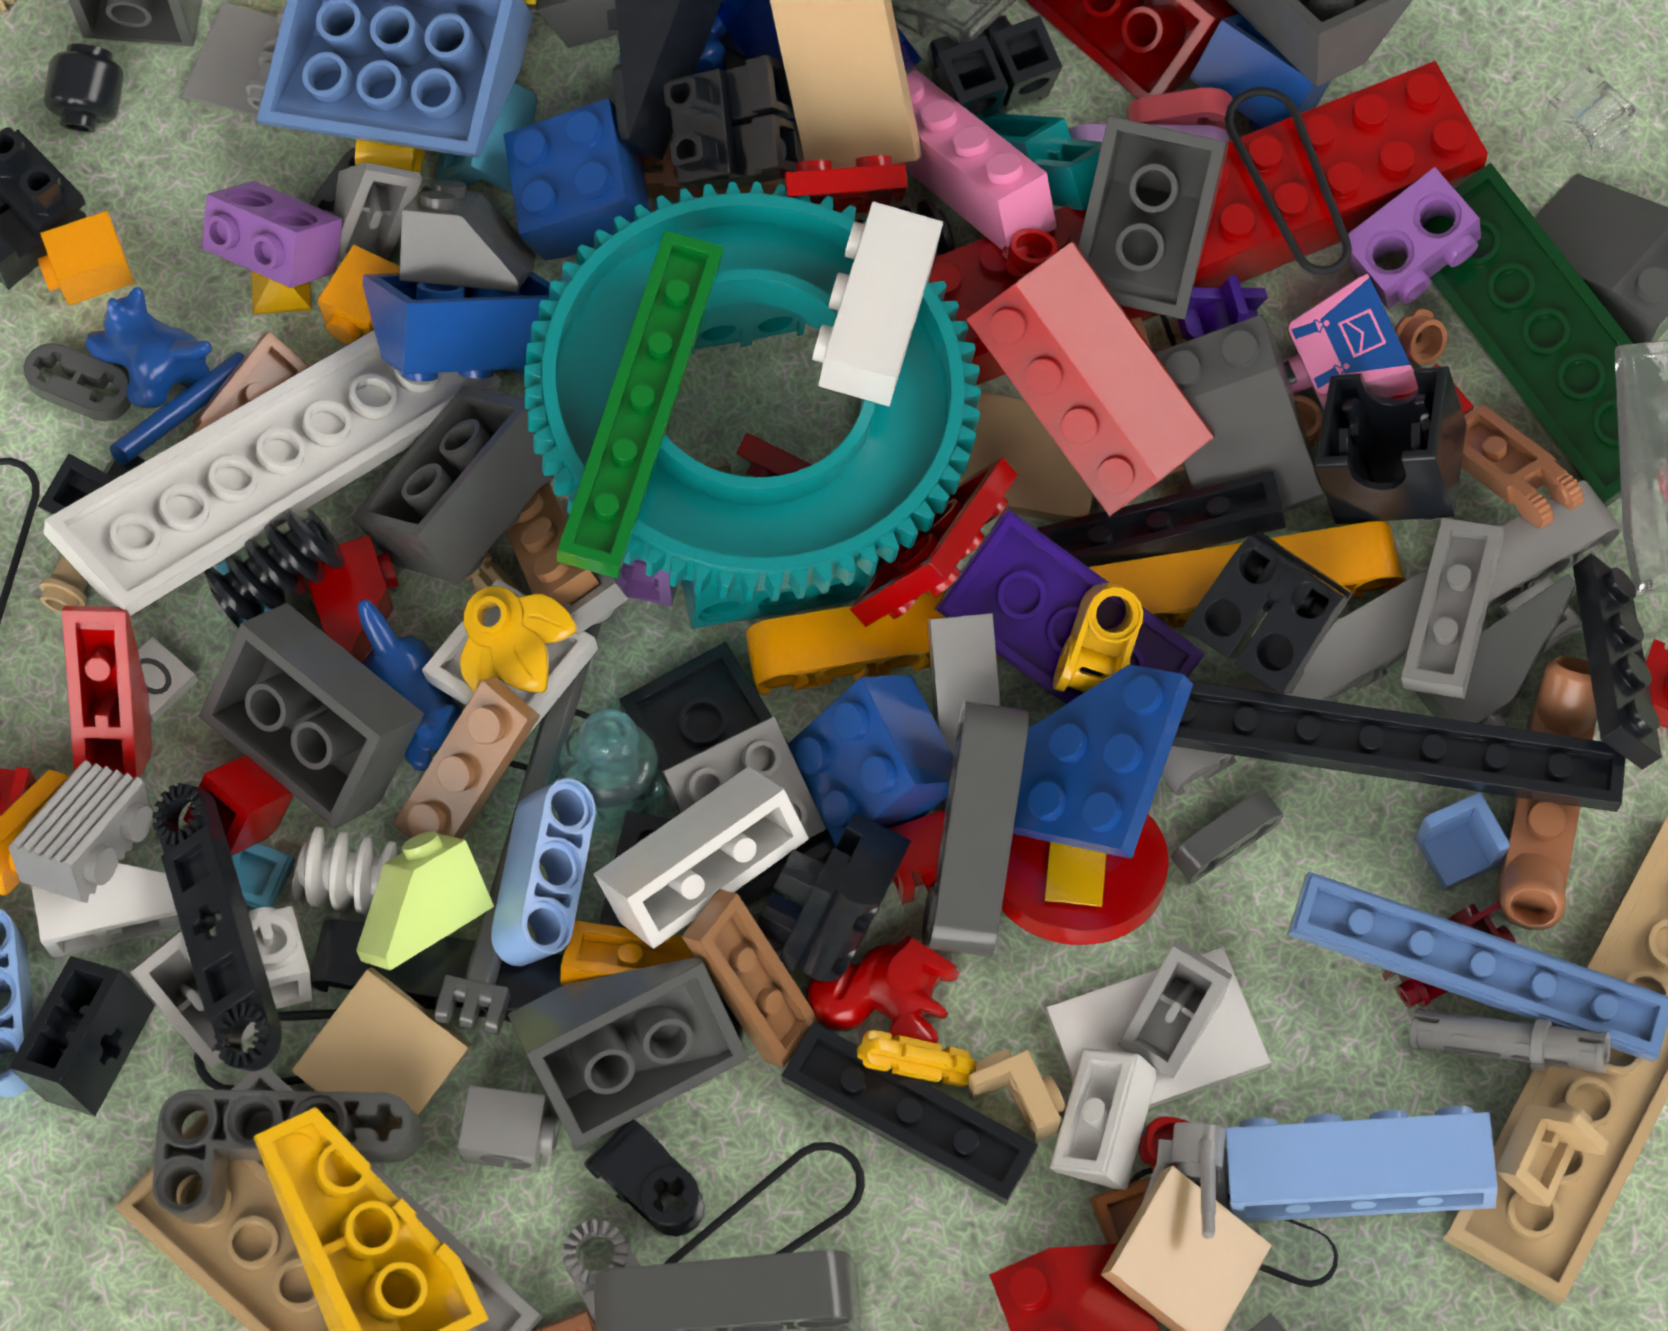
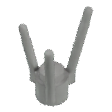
(1201, 1157)

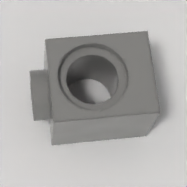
(507, 1128)

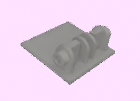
(235, 60)
(758, 747)

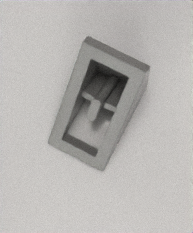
(372, 205)
(172, 987)
(1176, 1009)

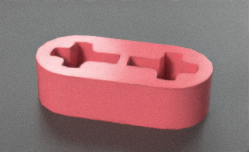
(1184, 107)

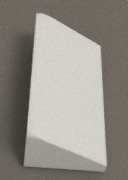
(1104, 1117)

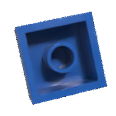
(572, 179)
(874, 755)

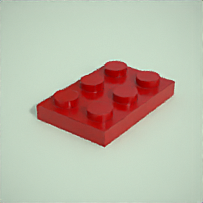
(870, 181)
(934, 557)

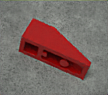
(106, 690)

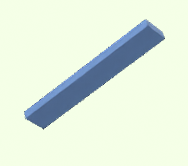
(1478, 965)

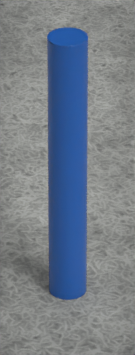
(173, 412)

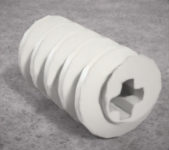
(339, 872)

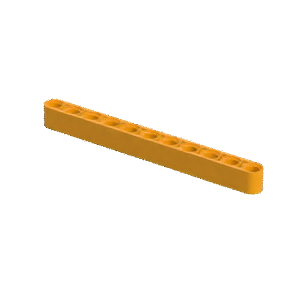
(834, 643)

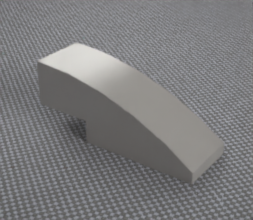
(961, 668)

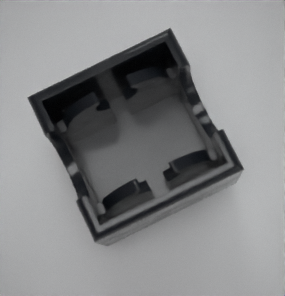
(1391, 454)

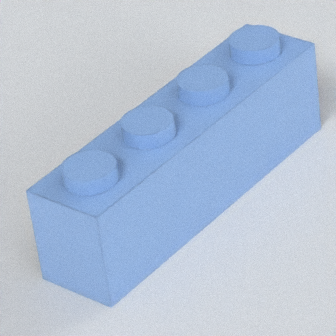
(1361, 1165)

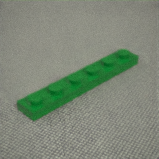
(640, 405)

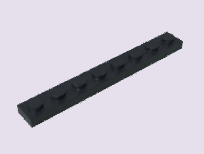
(1402, 746)

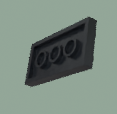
(698, 709)

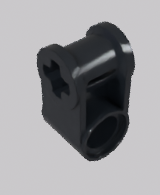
(642, 1172)

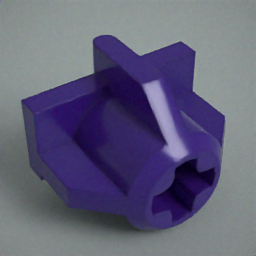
(1220, 307)

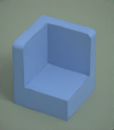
(1462, 841)

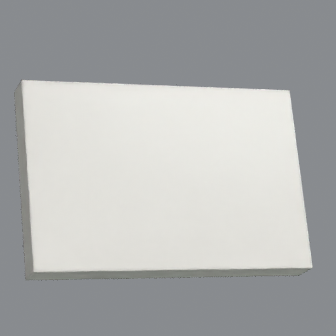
(1223, 1052)

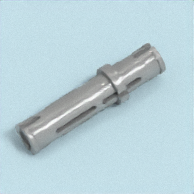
(1524, 1042)

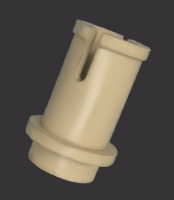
(63, 587)

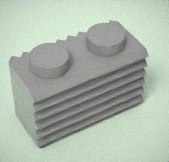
(83, 832)

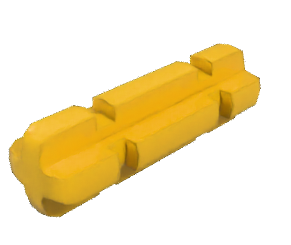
(916, 1058)

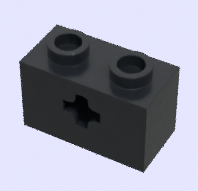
(82, 1036)

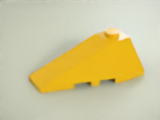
(358, 1240)

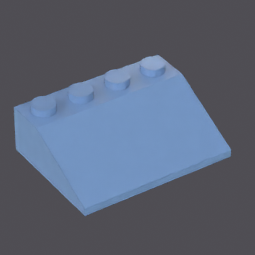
(396, 70)

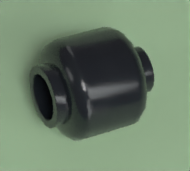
(83, 87)

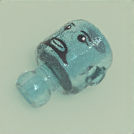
(614, 764)

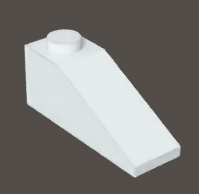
(124, 909)

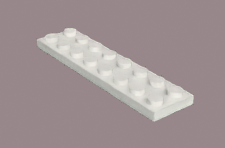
(245, 470)

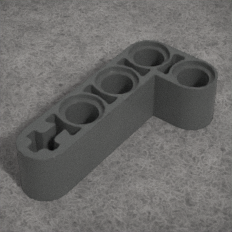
(977, 830)
(227, 1139)
(733, 1294)

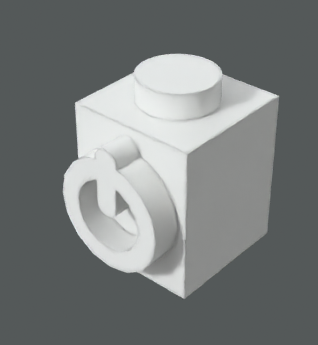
(282, 954)

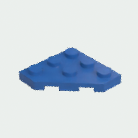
(1100, 761)

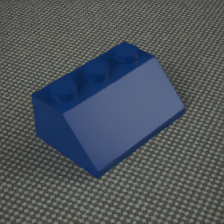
(451, 327)

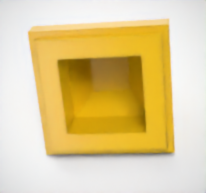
(275, 297)

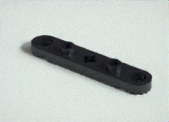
(230, 963)

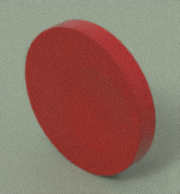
(1129, 892)

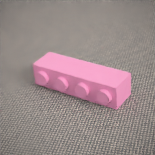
(976, 168)

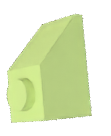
(422, 899)

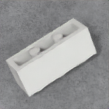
(877, 303)
(705, 848)

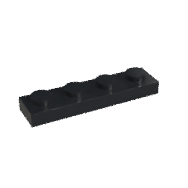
(1173, 522)
(1617, 661)
(910, 1115)

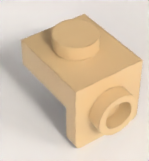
(1035, 1096)
(1543, 1147)

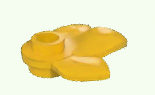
(516, 643)

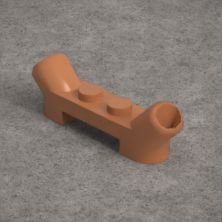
(1540, 832)

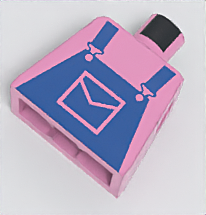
(1348, 337)

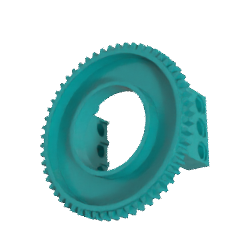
(734, 539)

